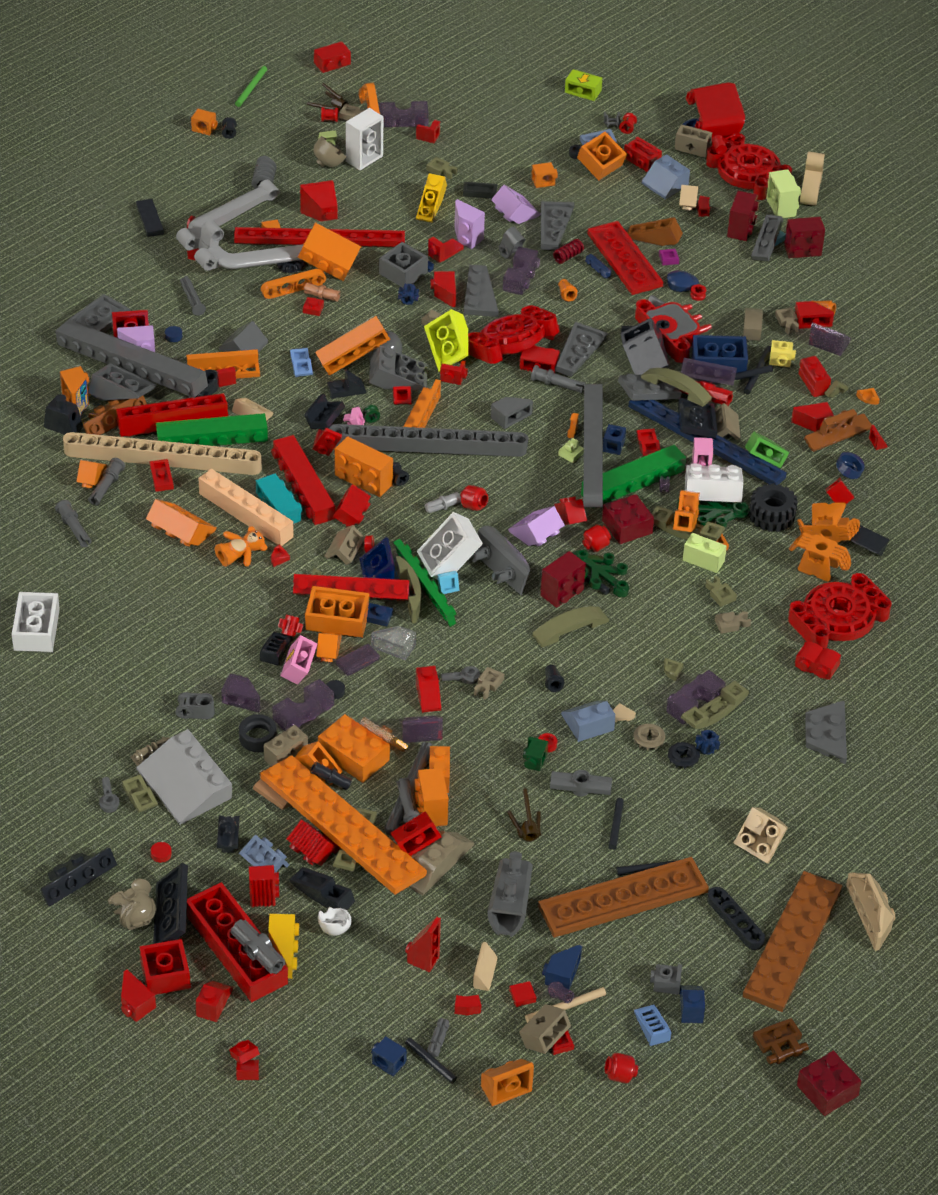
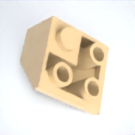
(761, 834)

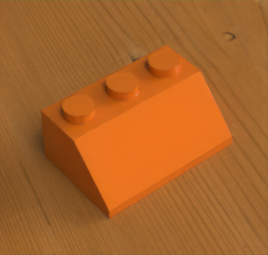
(329, 251)
(179, 523)
(337, 611)

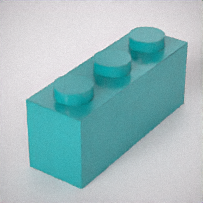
(275, 494)

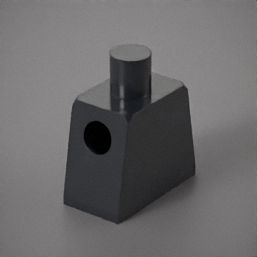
(62, 416)

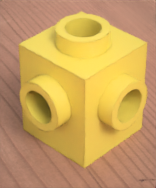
(782, 353)

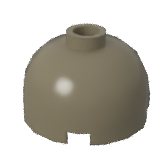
(327, 153)

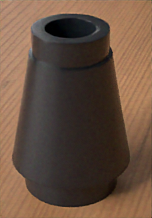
(553, 679)

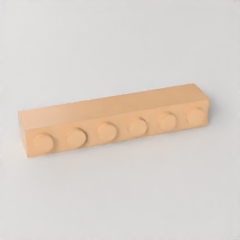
(245, 507)

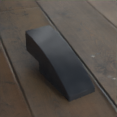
(322, 889)

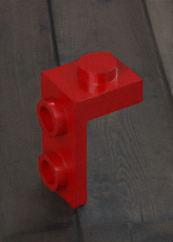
(442, 251)
(326, 441)

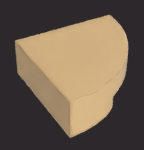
(623, 713)

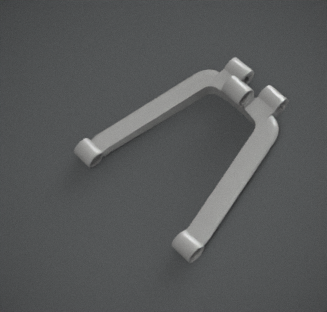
(205, 234)

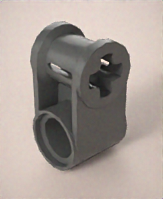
(511, 241)
(197, 706)

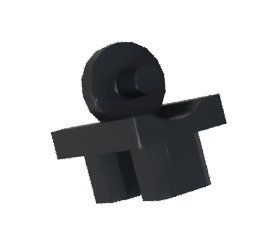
(228, 833)

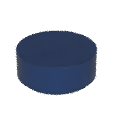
(173, 334)

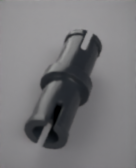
(331, 775)

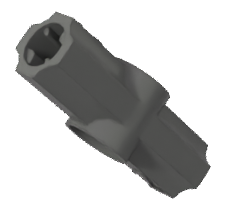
(581, 783)
(258, 946)

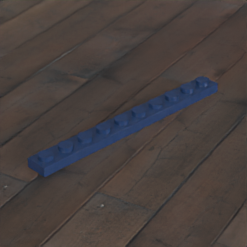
(721, 446)

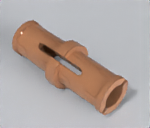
(322, 292)

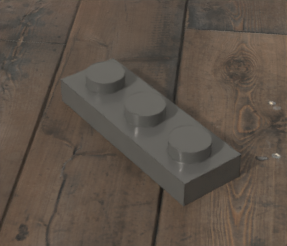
(767, 238)

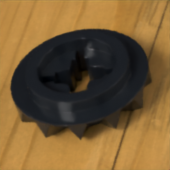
(288, 267)
(681, 748)

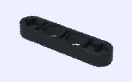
(733, 919)

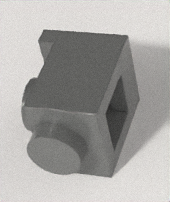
(666, 978)

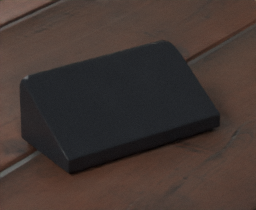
(870, 540)

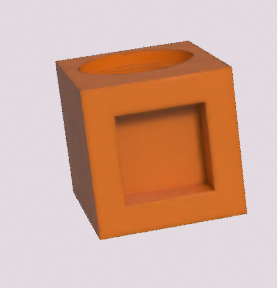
(204, 122)
(544, 175)

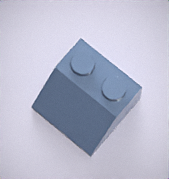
(666, 177)
(590, 719)

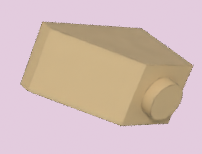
(688, 197)

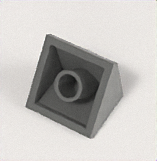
(245, 338)

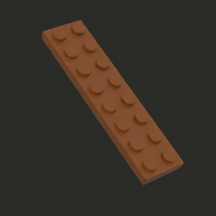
(622, 897)
(792, 941)

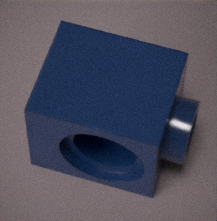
(614, 439)
(389, 1056)

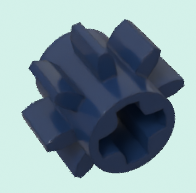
(408, 294)
(707, 742)

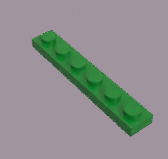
(429, 587)

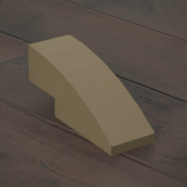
(753, 323)

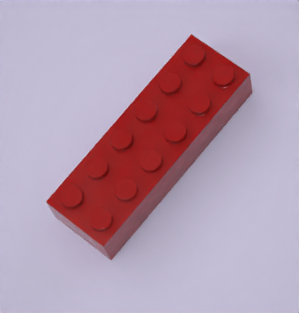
(213, 916)

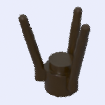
(337, 100)
(530, 830)

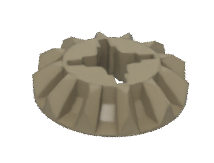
(657, 736)

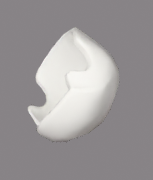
(334, 921)

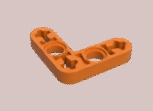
(368, 95)

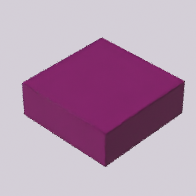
(669, 257)

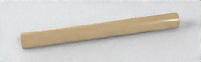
(576, 1001)

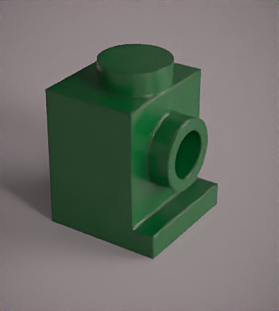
(535, 753)

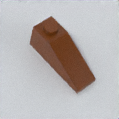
(657, 232)

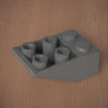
(395, 369)

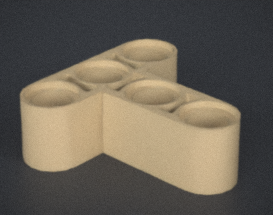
(812, 178)

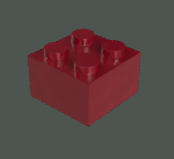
(742, 216)
(804, 237)
(628, 519)
(563, 579)
(828, 1083)

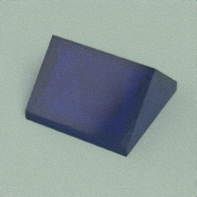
(378, 561)

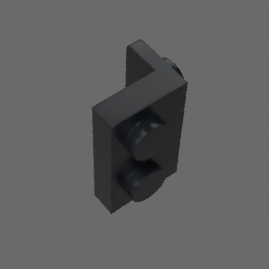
(323, 413)

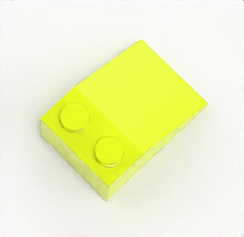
(448, 338)

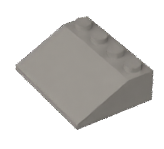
(185, 777)

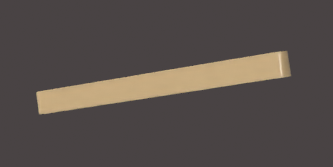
(178, 454)

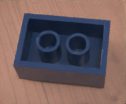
(721, 350)

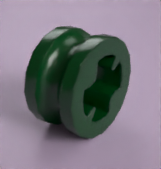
(371, 413)

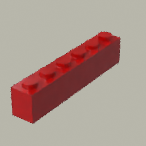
(143, 418)
(303, 479)
(378, 588)

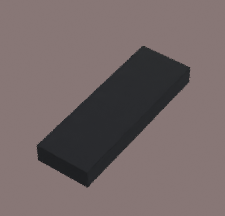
(149, 217)

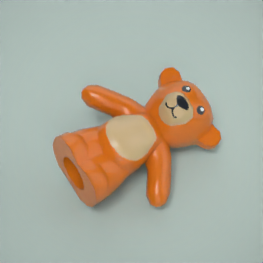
(239, 546)

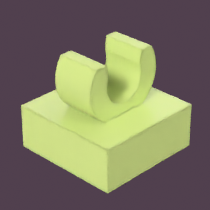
(331, 136)
(571, 450)

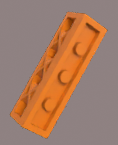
(238, 359)
(424, 406)

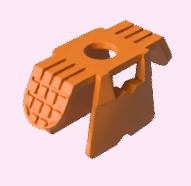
(828, 522)
(821, 555)

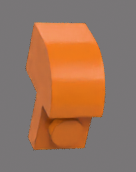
(687, 511)

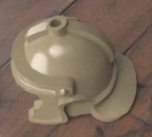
(136, 905)

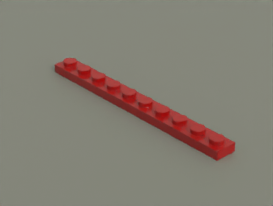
(298, 236)

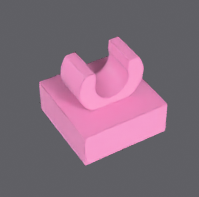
(355, 418)

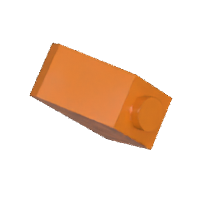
(90, 473)
(328, 646)
(315, 752)

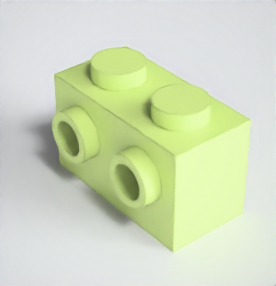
(704, 552)

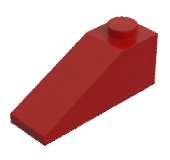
(425, 947)

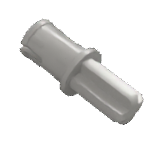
(443, 502)

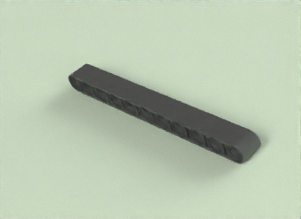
(436, 440)
(593, 446)

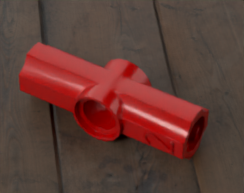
(718, 394)

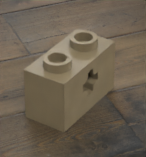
(693, 140)
(284, 745)
(545, 1028)

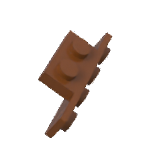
(105, 417)
(838, 428)

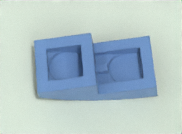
(301, 362)

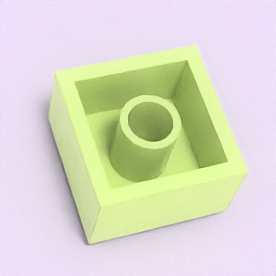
(783, 193)

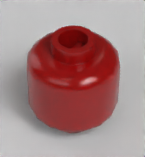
(474, 497)
(596, 538)
(620, 1068)

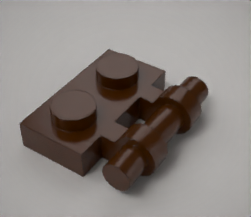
(778, 1035)

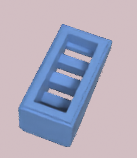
(657, 1037)

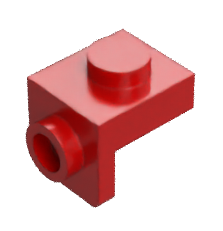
(453, 374)

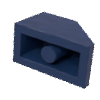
(563, 966)
(692, 1004)

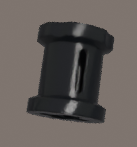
(229, 131)
(401, 477)

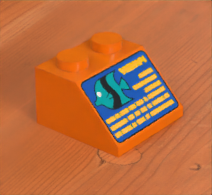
(75, 387)

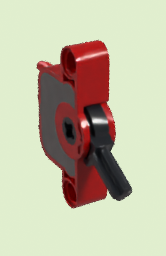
(675, 325)

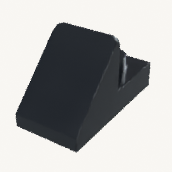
(349, 386)

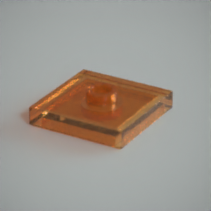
(384, 733)

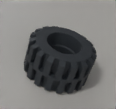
(773, 507)

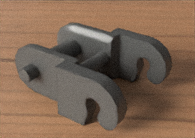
(617, 119)

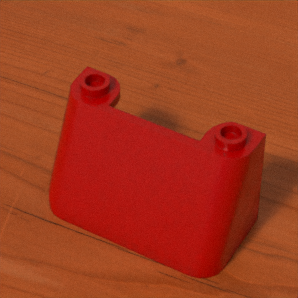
(718, 109)

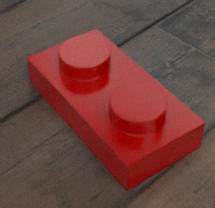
(161, 475)

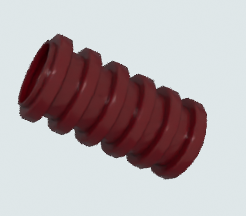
(568, 251)

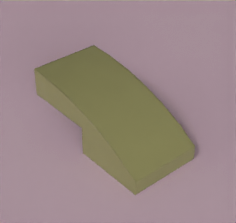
(139, 794)

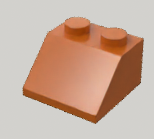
(508, 1081)

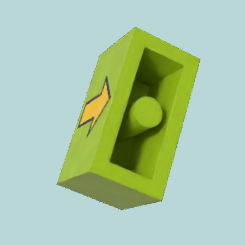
(583, 85)

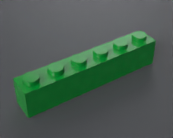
(215, 431)
(642, 473)

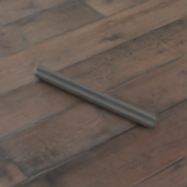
(398, 810)

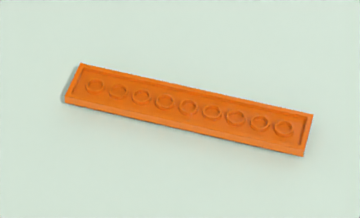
(343, 824)

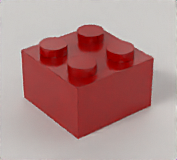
(165, 967)

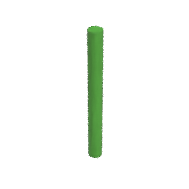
(250, 87)

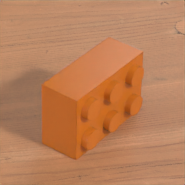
(363, 466)
(355, 748)

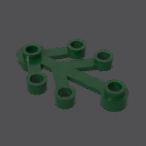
(716, 508)
(621, 587)

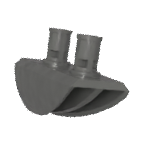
(502, 559)
(510, 895)

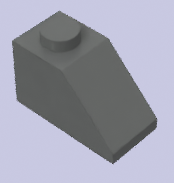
(511, 410)

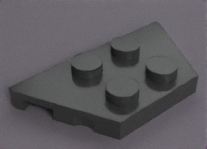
(827, 730)

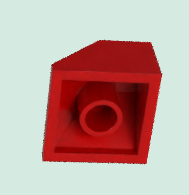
(319, 200)

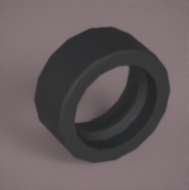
(252, 722)

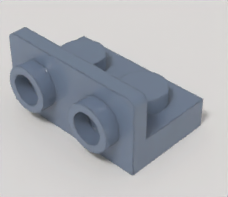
(260, 853)

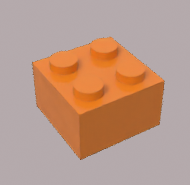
(601, 155)
(432, 795)

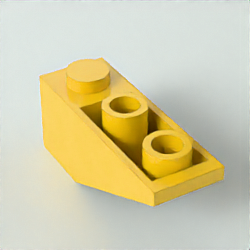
(431, 197)
(282, 936)

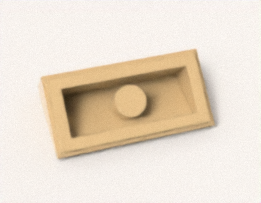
(246, 407)
(484, 968)

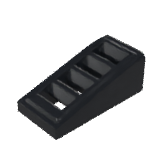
(275, 657)

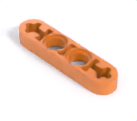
(270, 290)

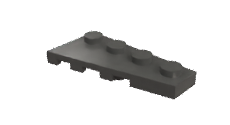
(554, 222)
(479, 293)
(579, 347)

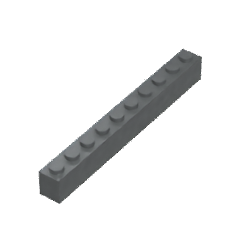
(132, 358)

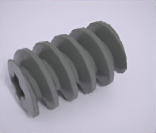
(264, 169)

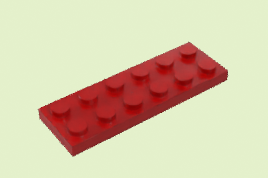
(625, 257)

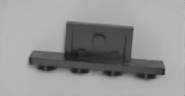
(75, 874)

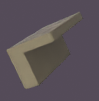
(727, 422)
(346, 544)

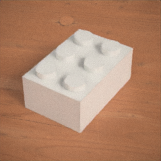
(364, 139)
(715, 482)
(449, 546)
(35, 622)

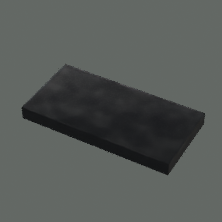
(171, 905)

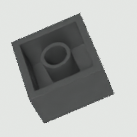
(403, 265)

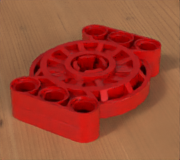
(745, 164)
(512, 334)
(839, 611)

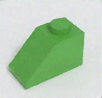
(766, 449)

